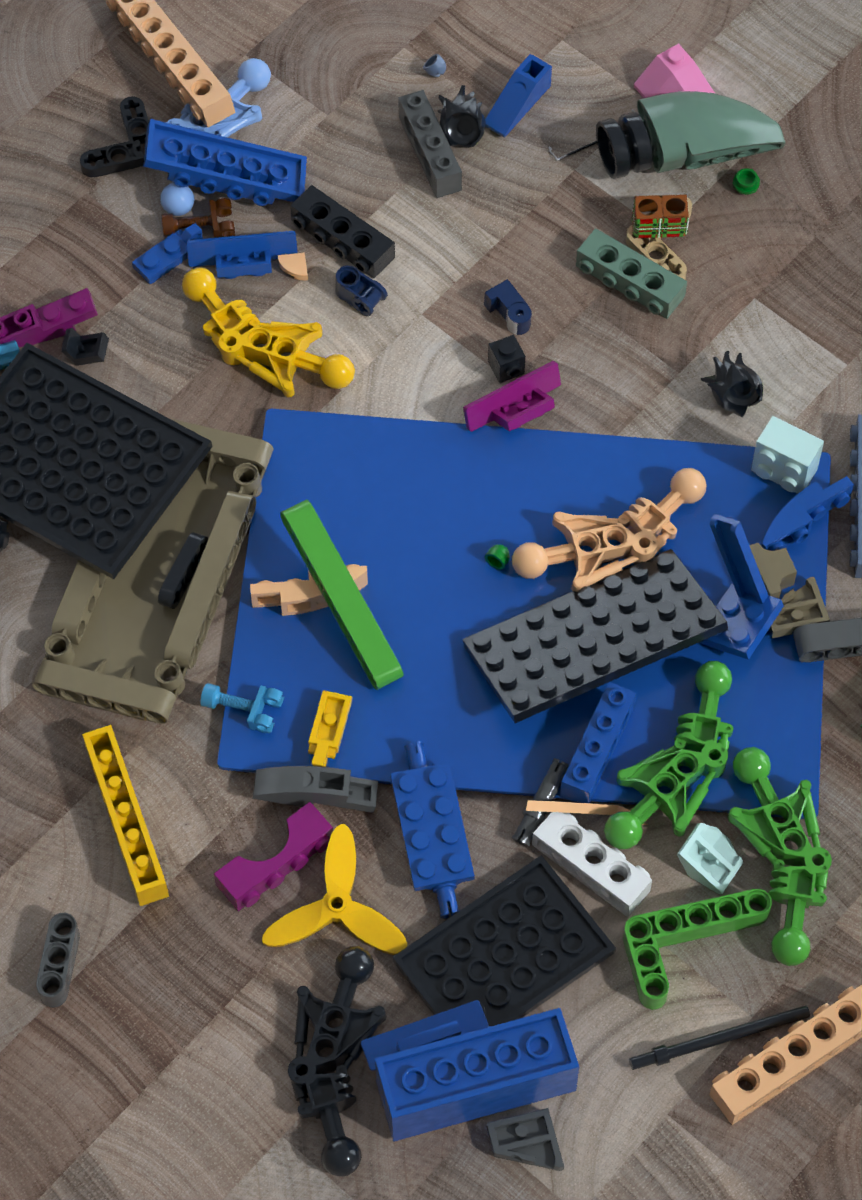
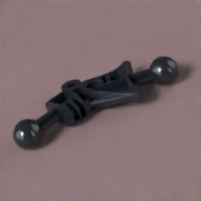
(331, 1091)

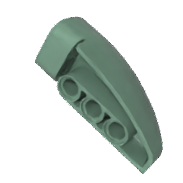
(704, 129)

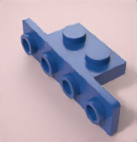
(241, 254)
(425, 1031)

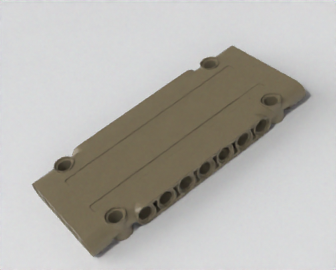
(117, 632)

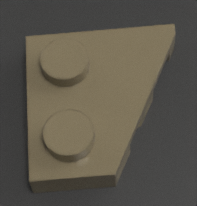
(800, 609)

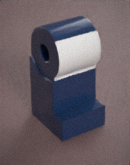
(510, 306)

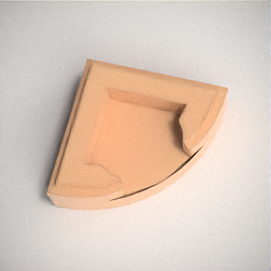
(294, 265)

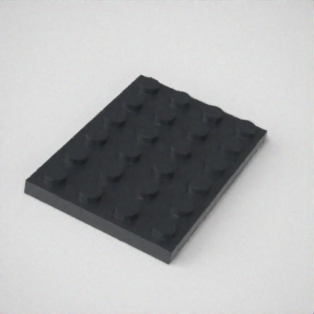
(507, 948)

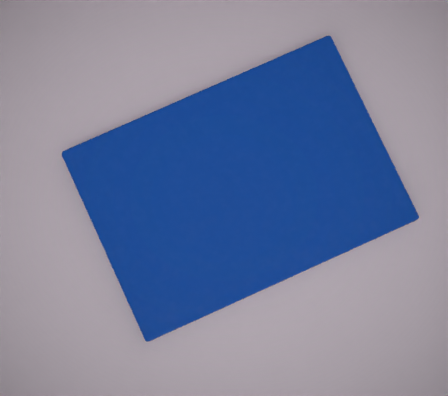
(421, 514)

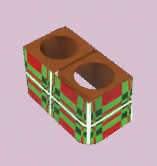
(655, 225)

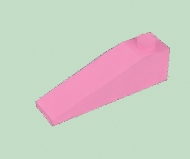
(670, 73)

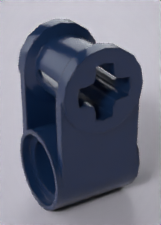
(362, 293)

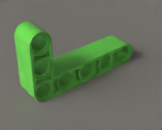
(685, 931)

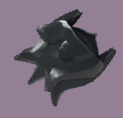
(462, 119)
(735, 385)

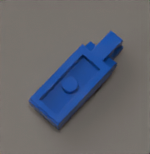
(166, 254)

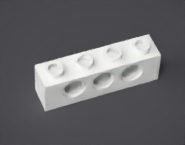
(622, 895)

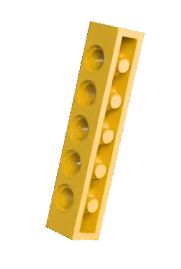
(125, 815)

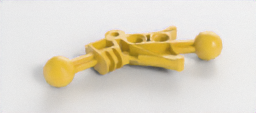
(238, 332)

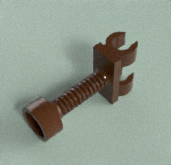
(220, 208)

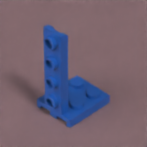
(746, 602)

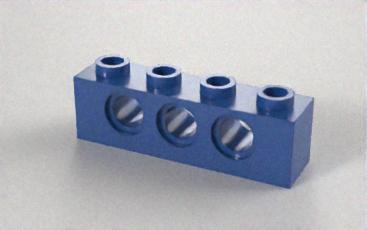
(598, 744)

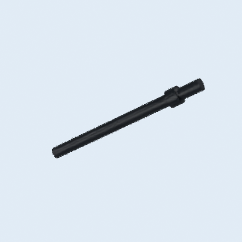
(662, 1054)

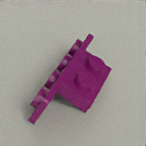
(516, 401)

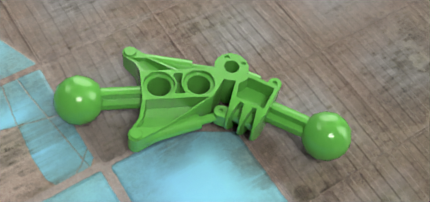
(702, 755)
(809, 865)

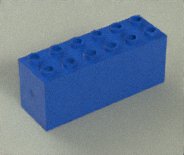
(476, 1074)

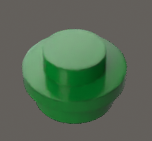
(746, 181)

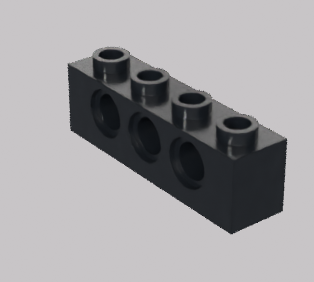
(336, 219)

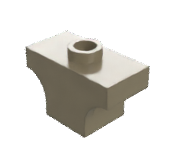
(775, 569)

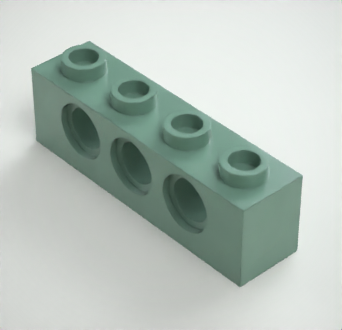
(624, 261)

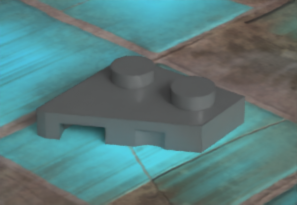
(526, 1140)

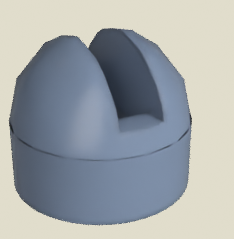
(435, 66)

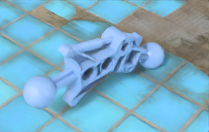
(252, 76)

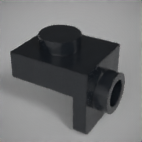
(85, 348)

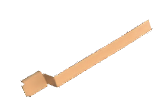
(571, 807)

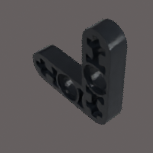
(130, 149)

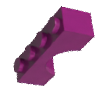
(246, 880)

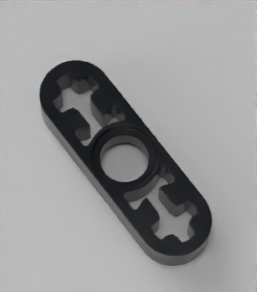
(182, 571)

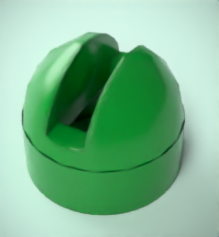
(497, 556)

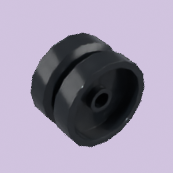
(624, 145)

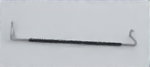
(577, 150)

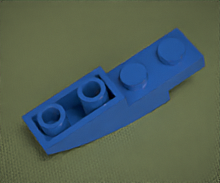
(809, 505)

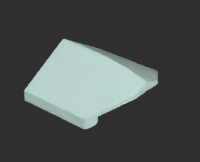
(709, 858)

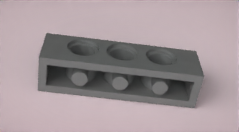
(430, 144)

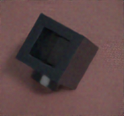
(506, 358)

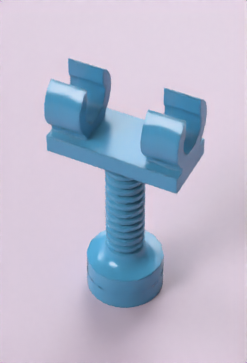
(273, 697)

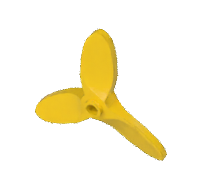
(359, 919)

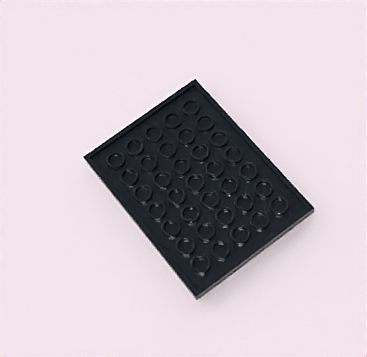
(86, 460)

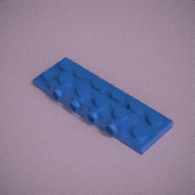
(224, 164)

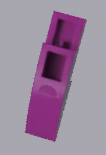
(48, 321)

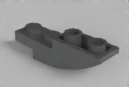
(316, 785)

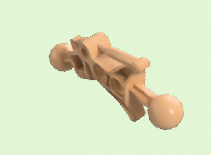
(647, 533)

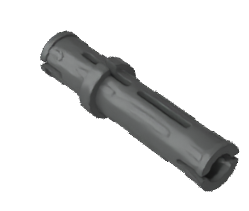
(546, 792)

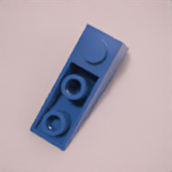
(519, 95)

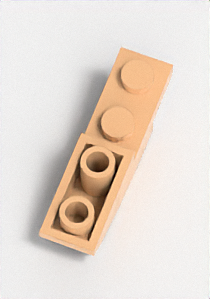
(298, 595)

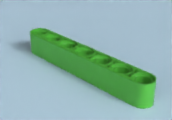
(341, 594)

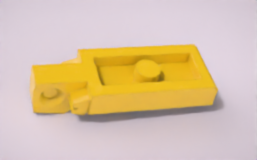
(328, 727)

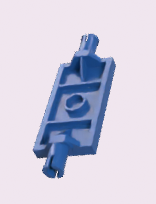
(432, 828)

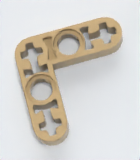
(652, 244)

